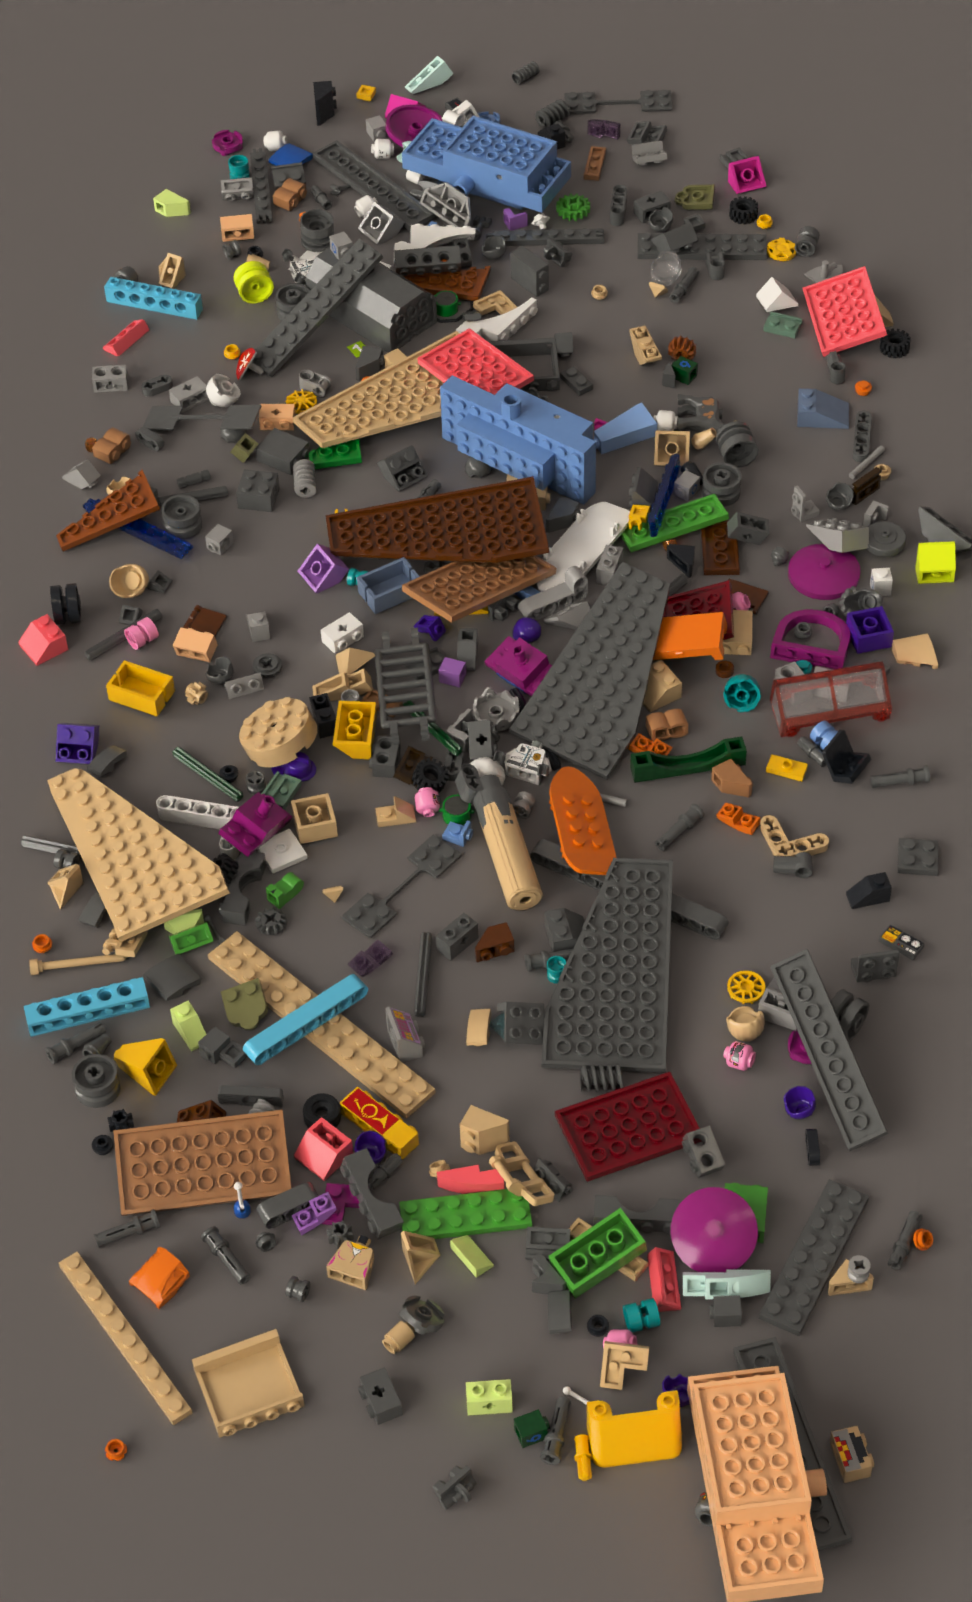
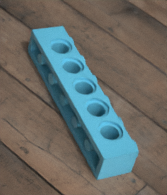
(153, 298)
(86, 1006)

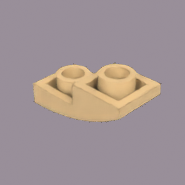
(478, 1027)

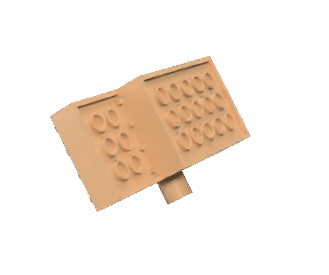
(756, 1484)

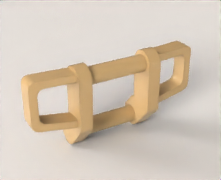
(519, 1162)

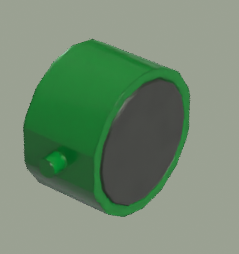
(447, 303)
(456, 810)

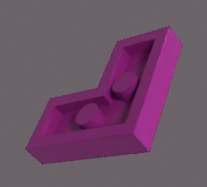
(342, 1198)

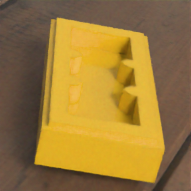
(786, 768)

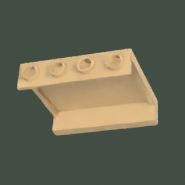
(247, 1383)

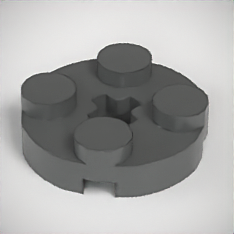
(422, 1315)

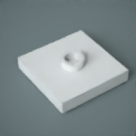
(282, 851)

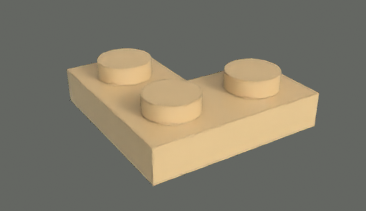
(495, 301)
(617, 1358)

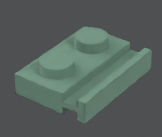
(782, 324)
(282, 788)

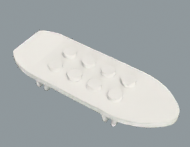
(585, 541)

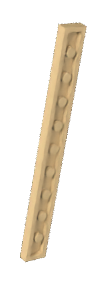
(125, 1338)

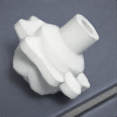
(540, 220)

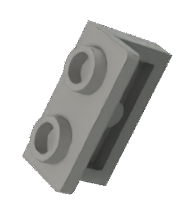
(648, 152)
(237, 189)

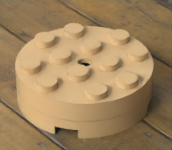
(278, 732)

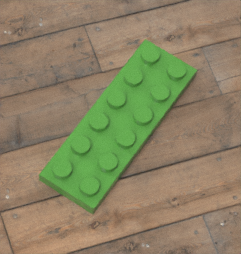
(678, 522)
(466, 1214)

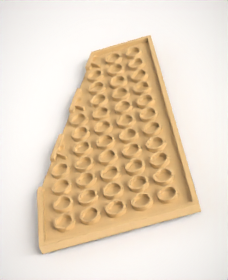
(379, 403)

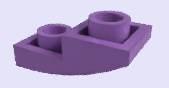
(312, 1216)

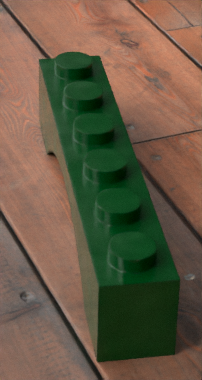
(654, 766)

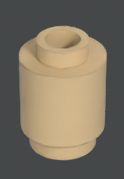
(398, 1337)

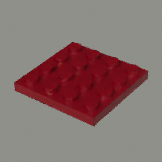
(704, 600)

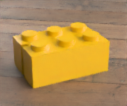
(140, 688)

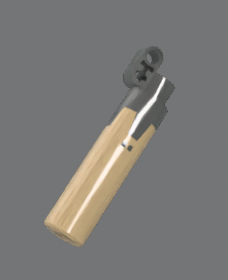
(502, 836)

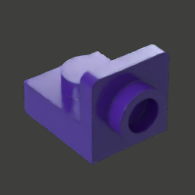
(431, 625)

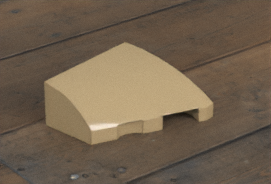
(915, 651)

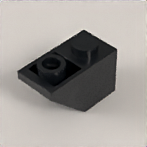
(323, 715)

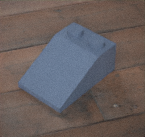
(821, 410)

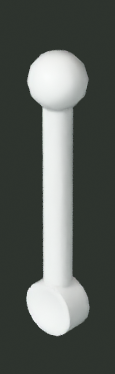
(567, 1391)

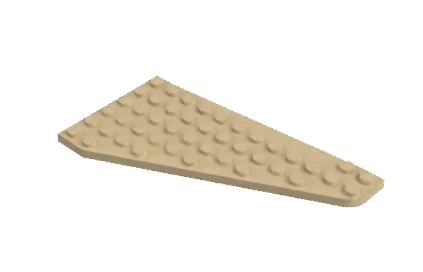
(133, 860)

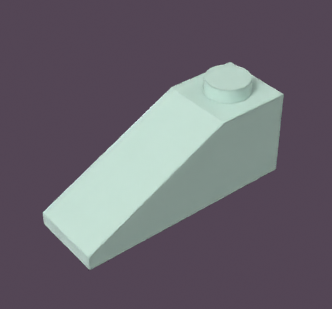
(432, 75)

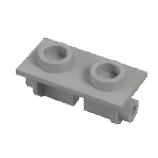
(244, 685)

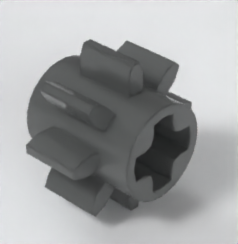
(339, 1233)

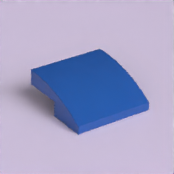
(290, 154)

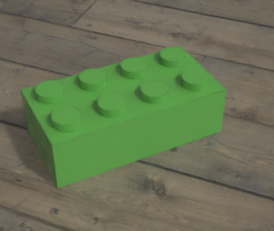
(598, 1253)

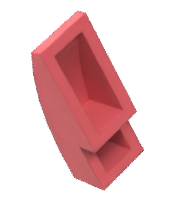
(470, 1180)

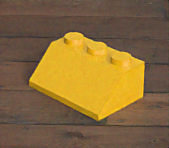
(355, 728)

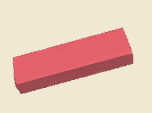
(127, 337)
(664, 1279)

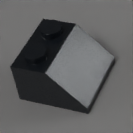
(324, 101)

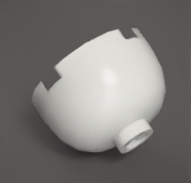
(221, 391)

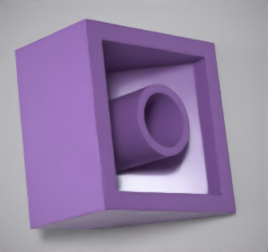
(322, 569)

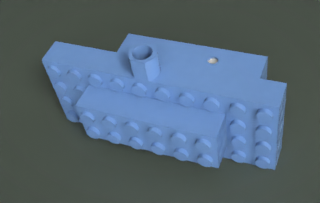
(490, 162)
(521, 436)

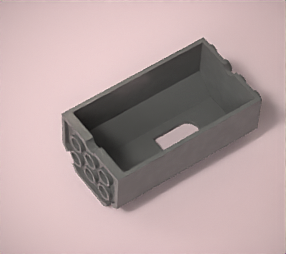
(382, 306)

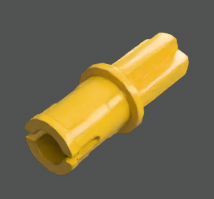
(583, 1457)

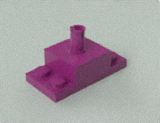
(519, 664)
(255, 823)

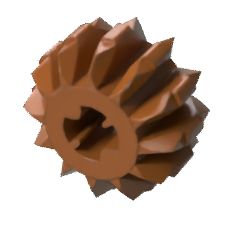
(682, 347)

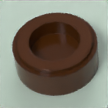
(724, 669)

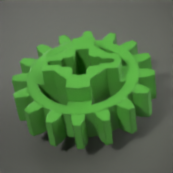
(573, 207)

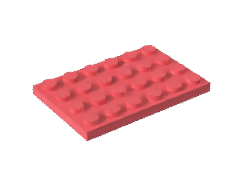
(844, 311)
(476, 362)

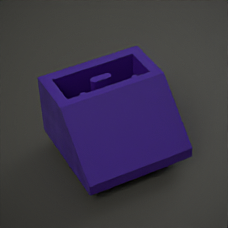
(76, 743)

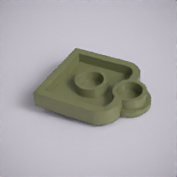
(696, 197)
(245, 1004)

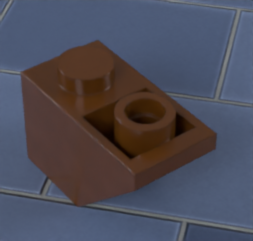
(495, 942)

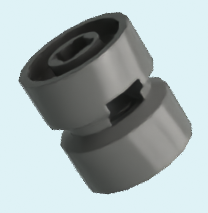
(807, 241)

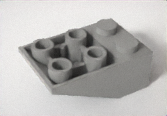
(840, 535)
(775, 1008)

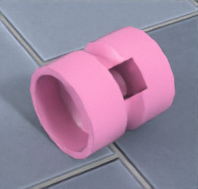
(142, 632)

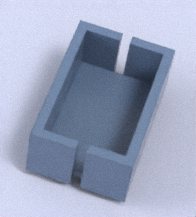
(383, 585)

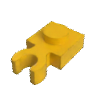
(637, 515)

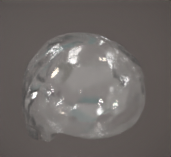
(666, 268)

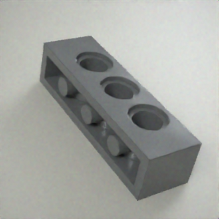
(432, 254)

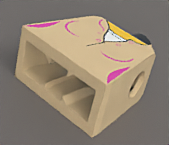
(352, 1263)

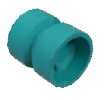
(238, 167)
(633, 1315)

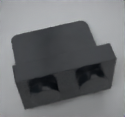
(842, 761)

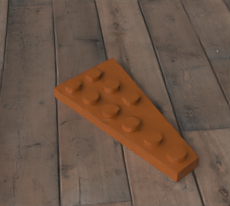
(465, 283)
(112, 512)

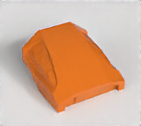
(160, 1277)

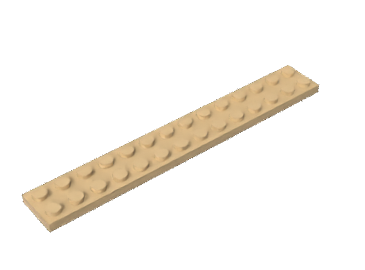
(336, 1038)

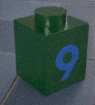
(685, 370)
(531, 1428)

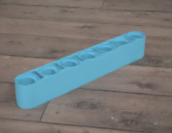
(305, 1019)

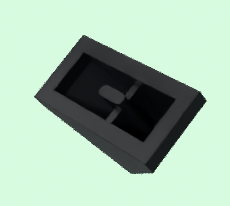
(682, 557)

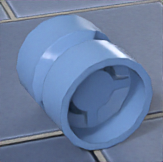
(822, 734)

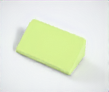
(471, 1255)

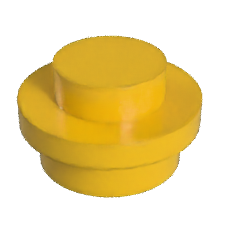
(764, 221)
(232, 351)

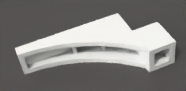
(433, 236)
(504, 325)

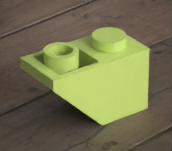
(171, 204)

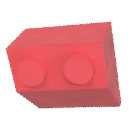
(43, 640)

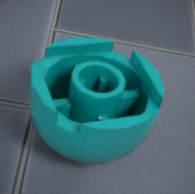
(742, 692)

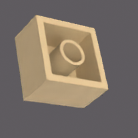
(314, 818)

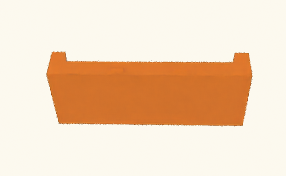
(692, 636)

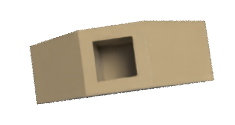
(644, 346)

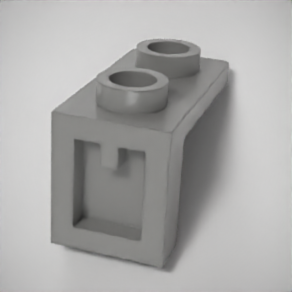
(801, 508)
(456, 733)

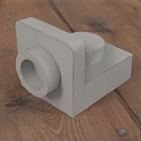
(875, 511)

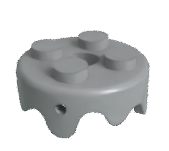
(492, 701)

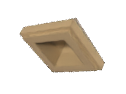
(657, 289)
(333, 892)

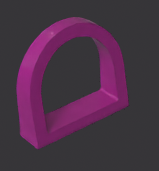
(816, 656)

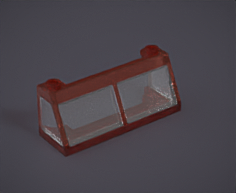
(830, 697)

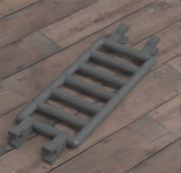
(382, 687)

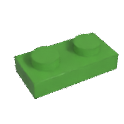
(191, 938)

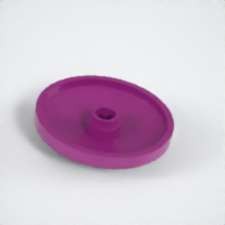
(407, 122)
(823, 572)
(714, 1230)

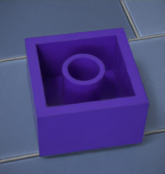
(870, 629)

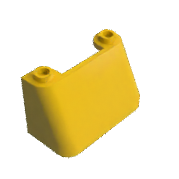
(637, 1435)

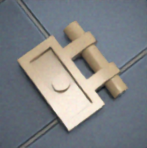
(125, 948)

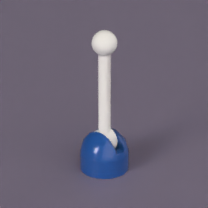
(241, 1204)

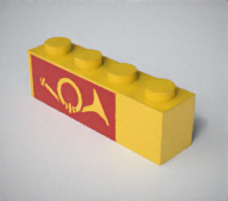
(374, 1116)

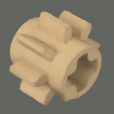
(196, 693)

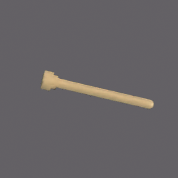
(38, 966)

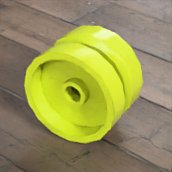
(253, 282)

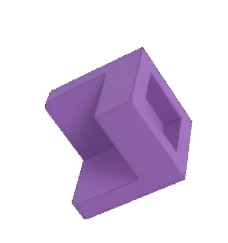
(515, 221)
(452, 672)

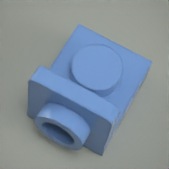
(458, 833)

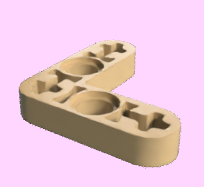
(785, 845)

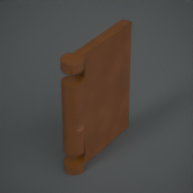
(755, 594)
(205, 620)

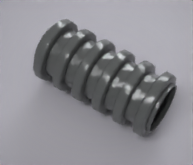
(525, 72)

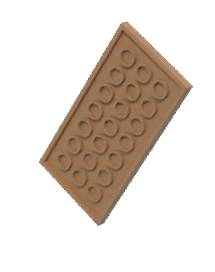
(470, 586)
(201, 1162)

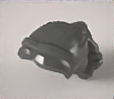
(859, 599)

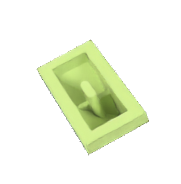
(184, 921)

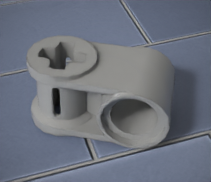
(313, 382)

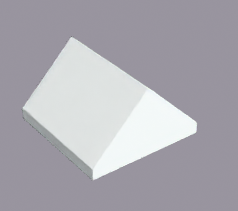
(775, 296)

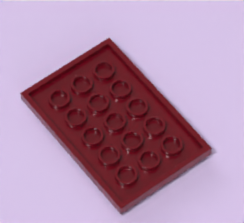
(627, 1126)

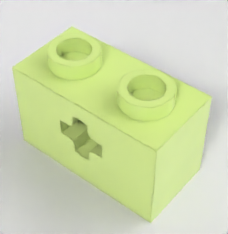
(489, 1397)

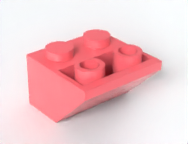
(323, 1149)

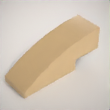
(337, 684)

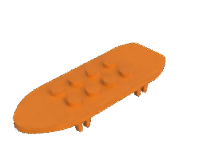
(581, 822)

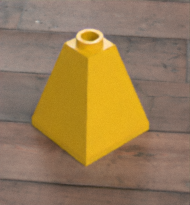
(147, 1063)

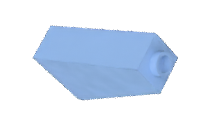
(625, 429)

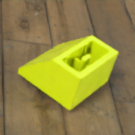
(935, 562)

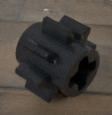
(120, 1120)

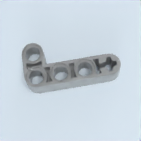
(558, 597)

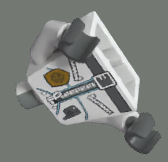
(298, 267)
(525, 762)

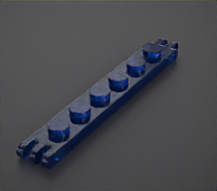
(663, 496)
(150, 534)

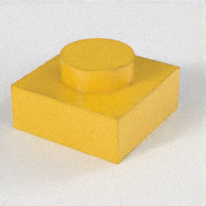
(366, 92)

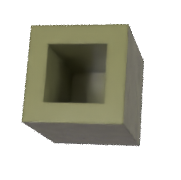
(244, 448)

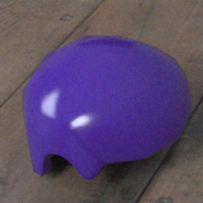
(527, 629)
(799, 1102)
(374, 1143)
(678, 1383)

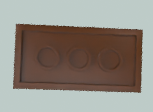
(719, 551)

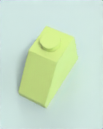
(188, 1024)

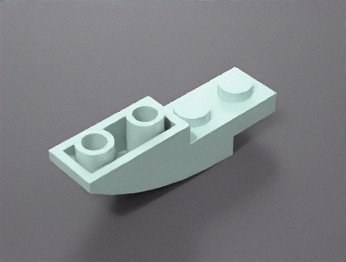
(728, 1283)

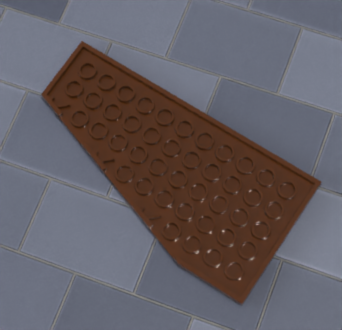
(462, 525)

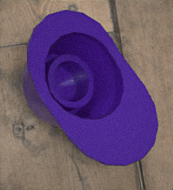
(300, 768)

